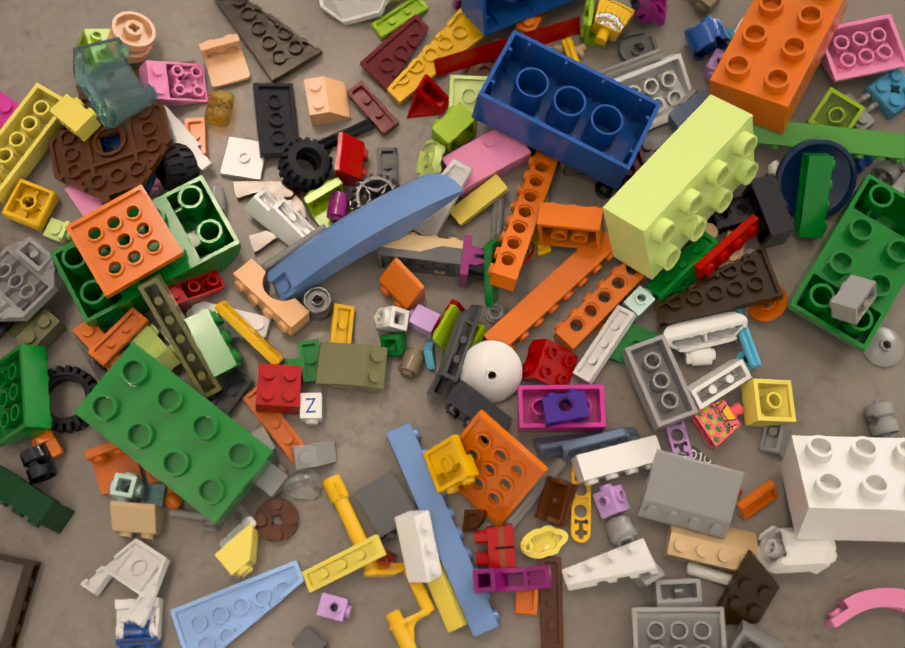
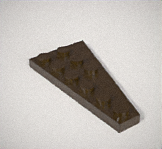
(268, 39)
(730, 288)

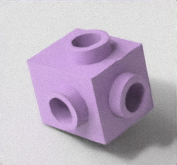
(611, 500)

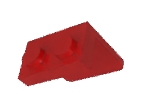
(548, 363)

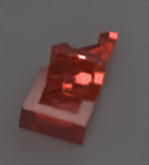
(387, 560)

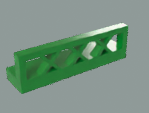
(683, 273)

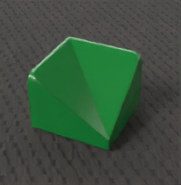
(395, 343)

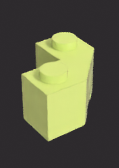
(154, 346)

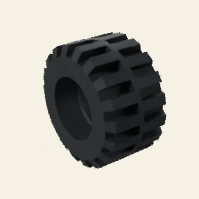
(308, 151)

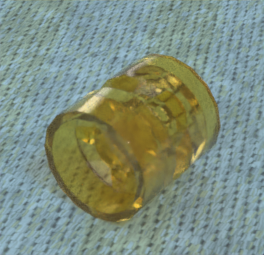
(219, 107)

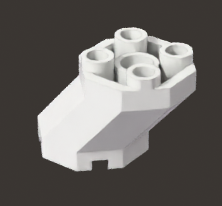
(785, 554)

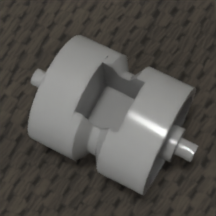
(888, 171)
(882, 422)

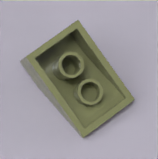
(351, 366)

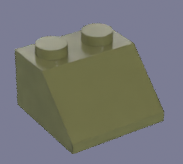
(39, 330)

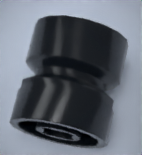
(38, 464)

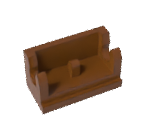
(556, 501)

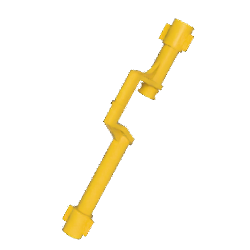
(402, 628)

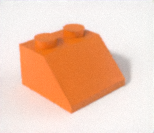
(401, 286)

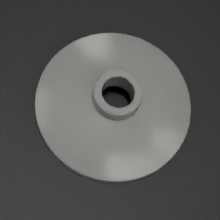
(881, 356)

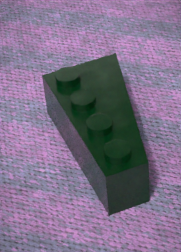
(32, 502)

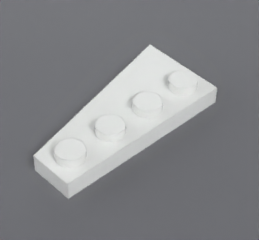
(434, 224)
(258, 322)

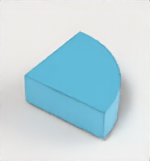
(430, 356)

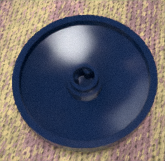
(843, 176)

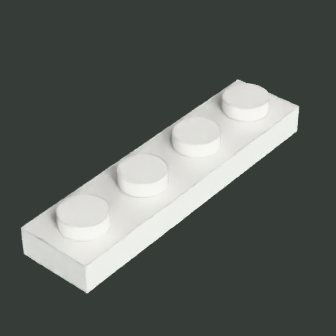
(604, 344)

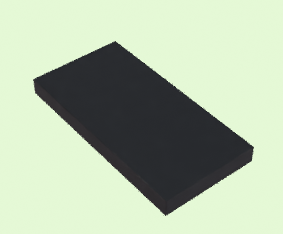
(274, 117)

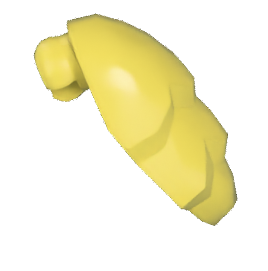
(543, 542)

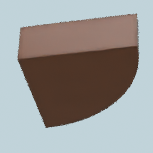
(473, 519)

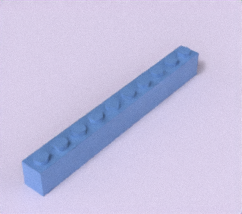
(448, 538)

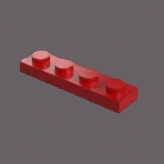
(729, 245)

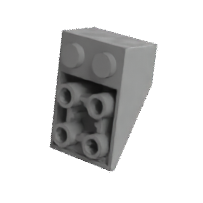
(676, 593)

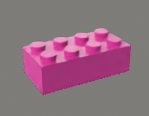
(530, 413)

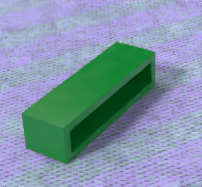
(813, 194)

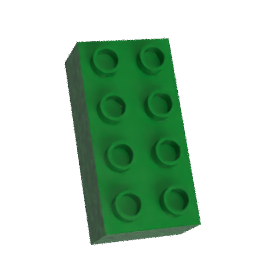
(176, 434)

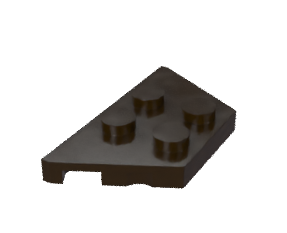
(748, 592)

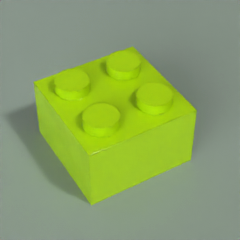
(836, 110)
(454, 128)

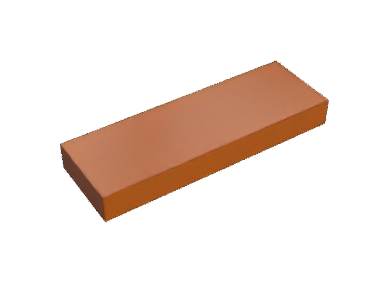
(117, 337)

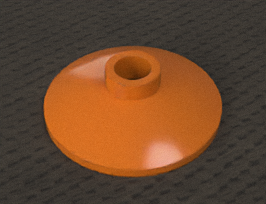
(766, 314)

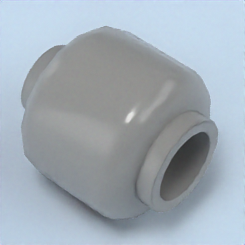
(621, 530)

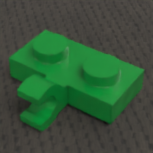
(308, 359)

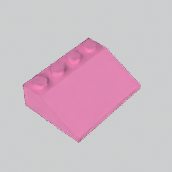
(864, 49)

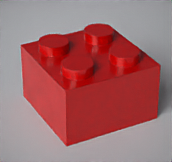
(278, 388)

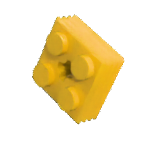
(42, 202)

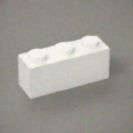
(718, 382)
(418, 546)

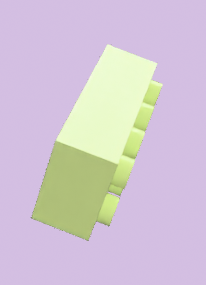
(682, 187)

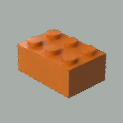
(571, 226)

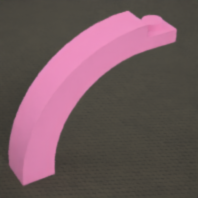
(860, 601)

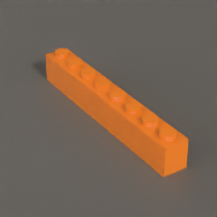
(549, 294)

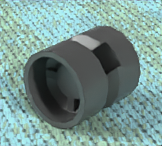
(318, 303)

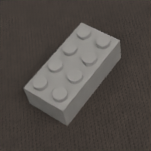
(659, 383)

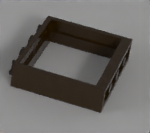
(21, 599)

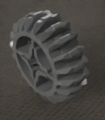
(366, 187)

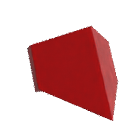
(428, 99)

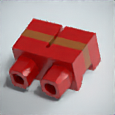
(500, 546)

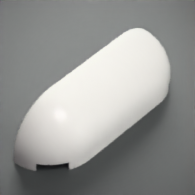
(705, 331)

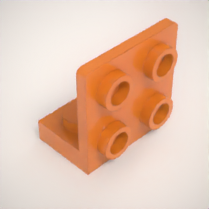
(107, 461)

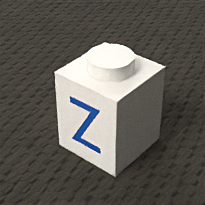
(311, 408)

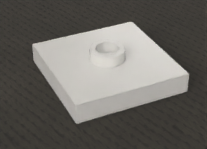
(243, 160)

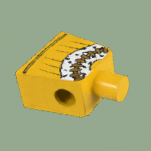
(609, 20)

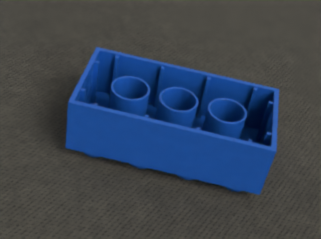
(565, 109)

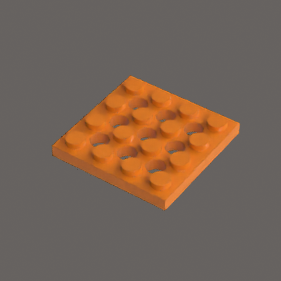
(120, 254)
(487, 454)

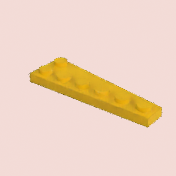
(457, 36)

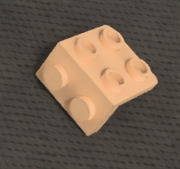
(225, 61)

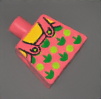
(717, 422)

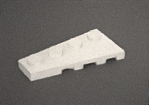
(620, 562)

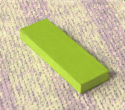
(397, 17)

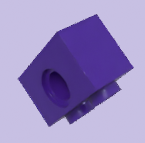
(555, 416)

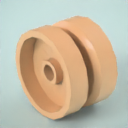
(135, 32)

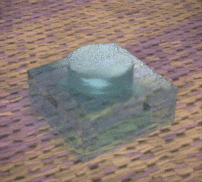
(154, 494)

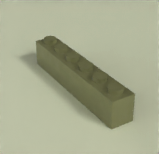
(174, 327)

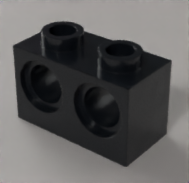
(732, 217)

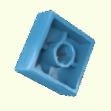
(880, 89)

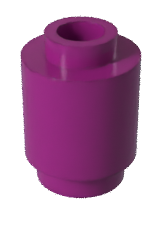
(337, 206)

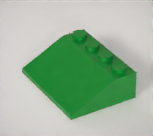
(24, 394)

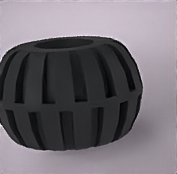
(177, 167)

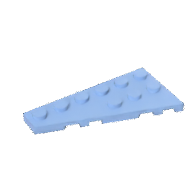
(228, 613)

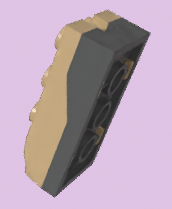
(424, 254)

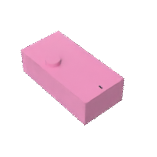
(489, 156)

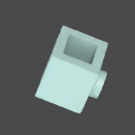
(639, 301)

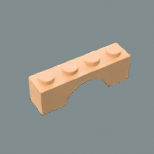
(288, 314)

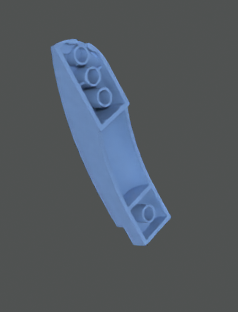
(362, 232)

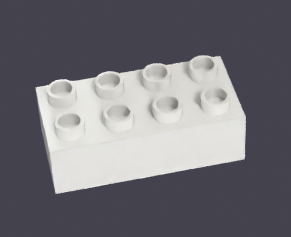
(846, 487)

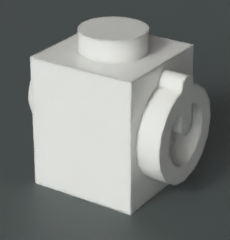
(391, 319)

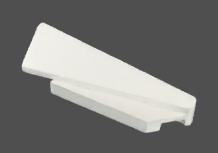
(278, 217)

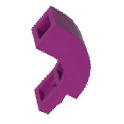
(512, 579)

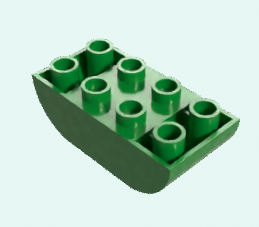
(198, 229)
(861, 242)

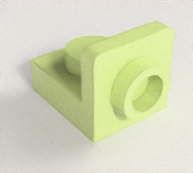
(57, 232)

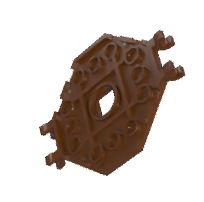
(109, 175)

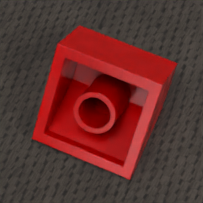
(350, 160)

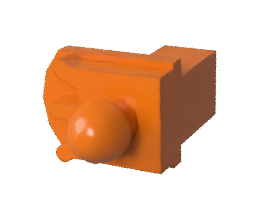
(52, 443)

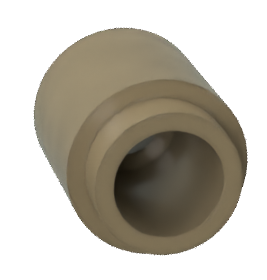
(411, 362)

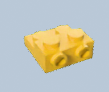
(450, 465)

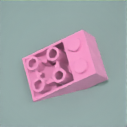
(169, 89)

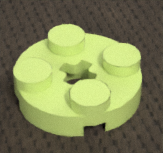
(430, 159)

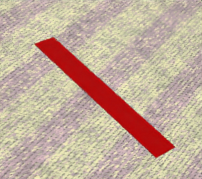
(492, 50)

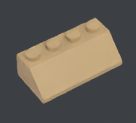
(709, 550)

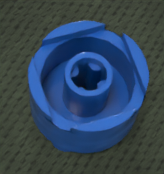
(706, 37)

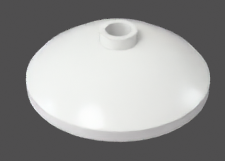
(494, 357)

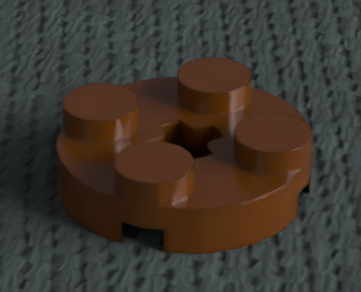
(277, 532)

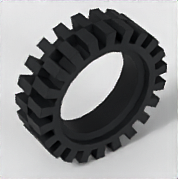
(69, 374)

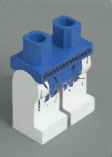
(131, 634)

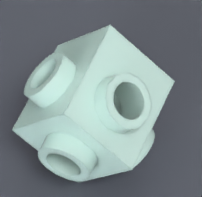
(124, 481)

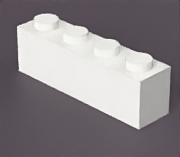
(615, 460)

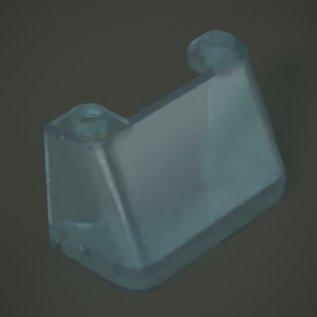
(110, 82)

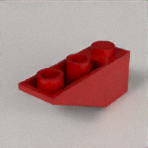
(196, 289)

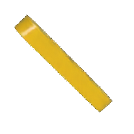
(584, 501)

